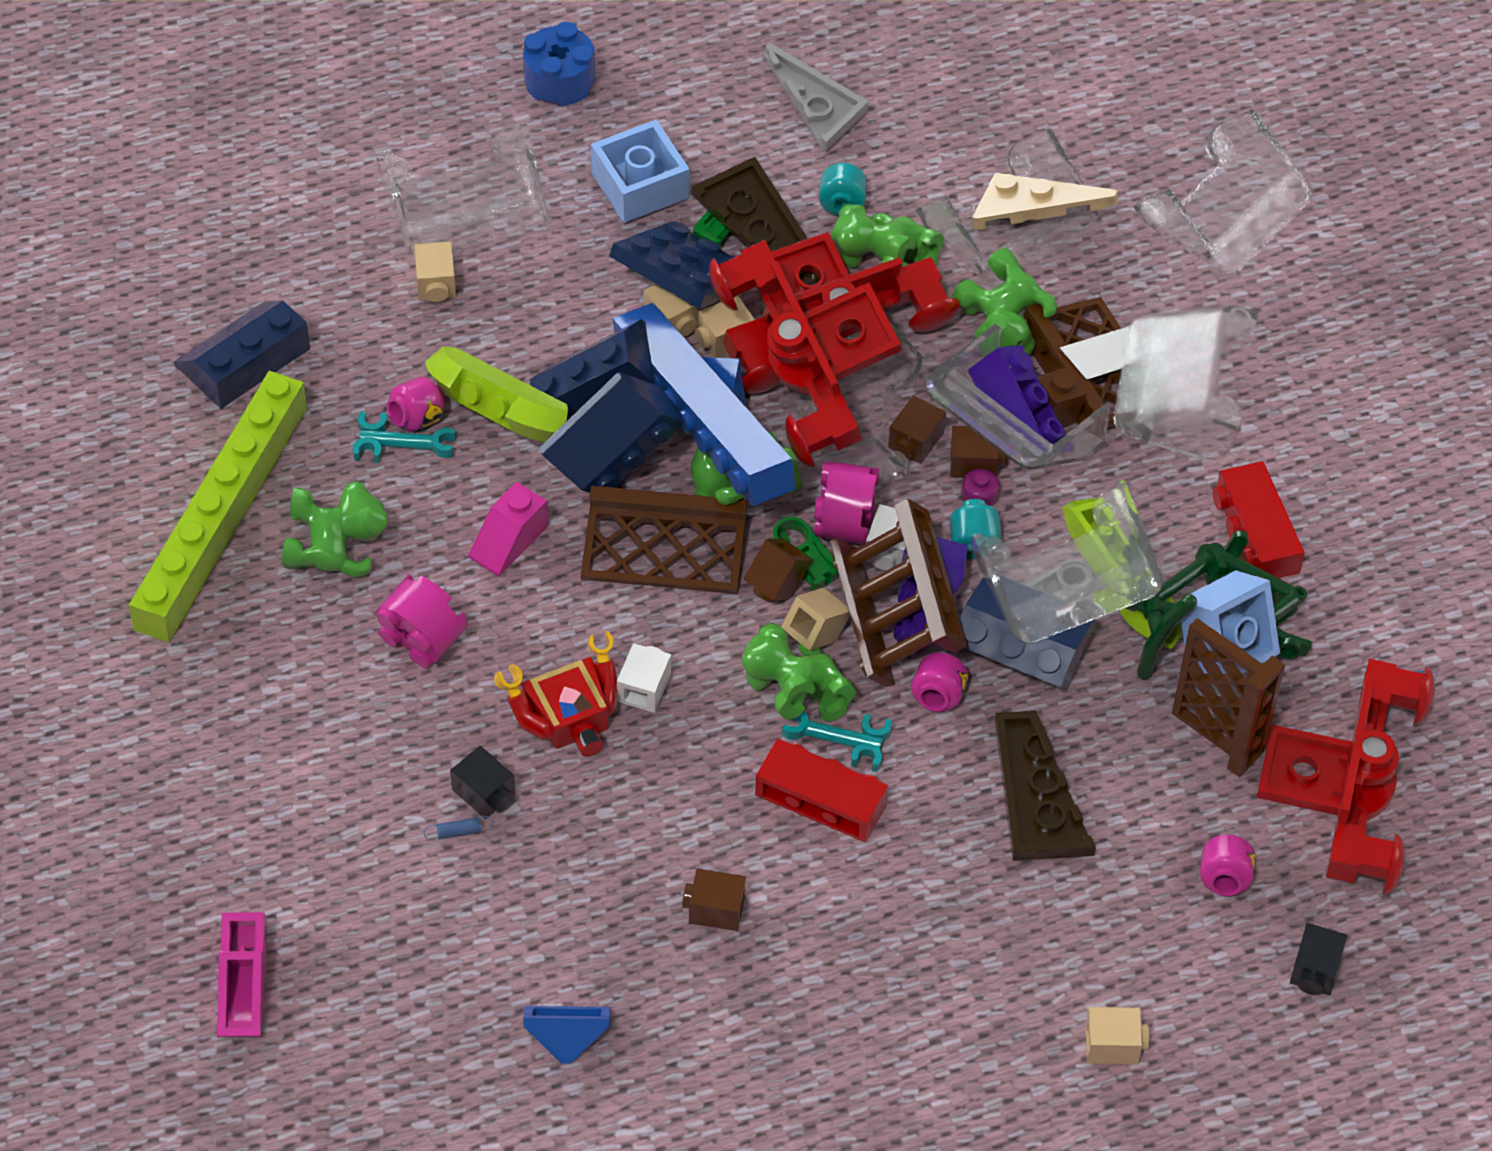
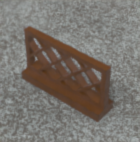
(1052, 358)
(662, 510)
(1251, 710)

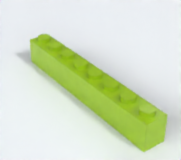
(218, 507)

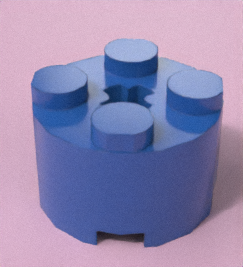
(559, 64)

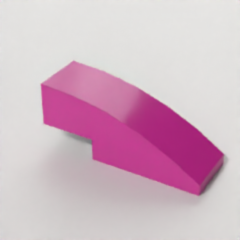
(241, 974)

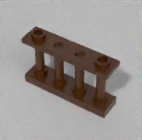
(932, 593)

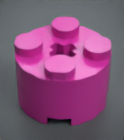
(846, 502)
(420, 620)

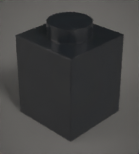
(483, 782)
(1318, 959)

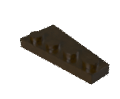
(751, 208)
(1036, 794)

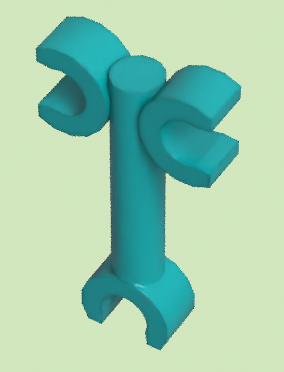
(375, 435)
(865, 743)

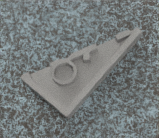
(821, 102)

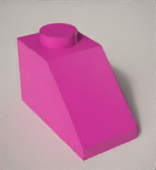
(509, 528)

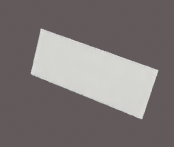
(1098, 354)

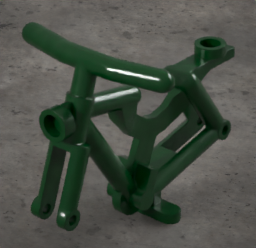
(1214, 563)

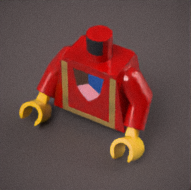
(567, 702)

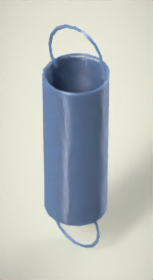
(458, 828)

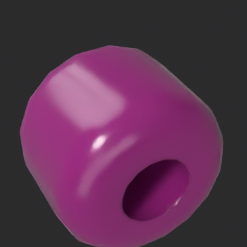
(980, 485)

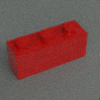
(1255, 507)
(821, 789)

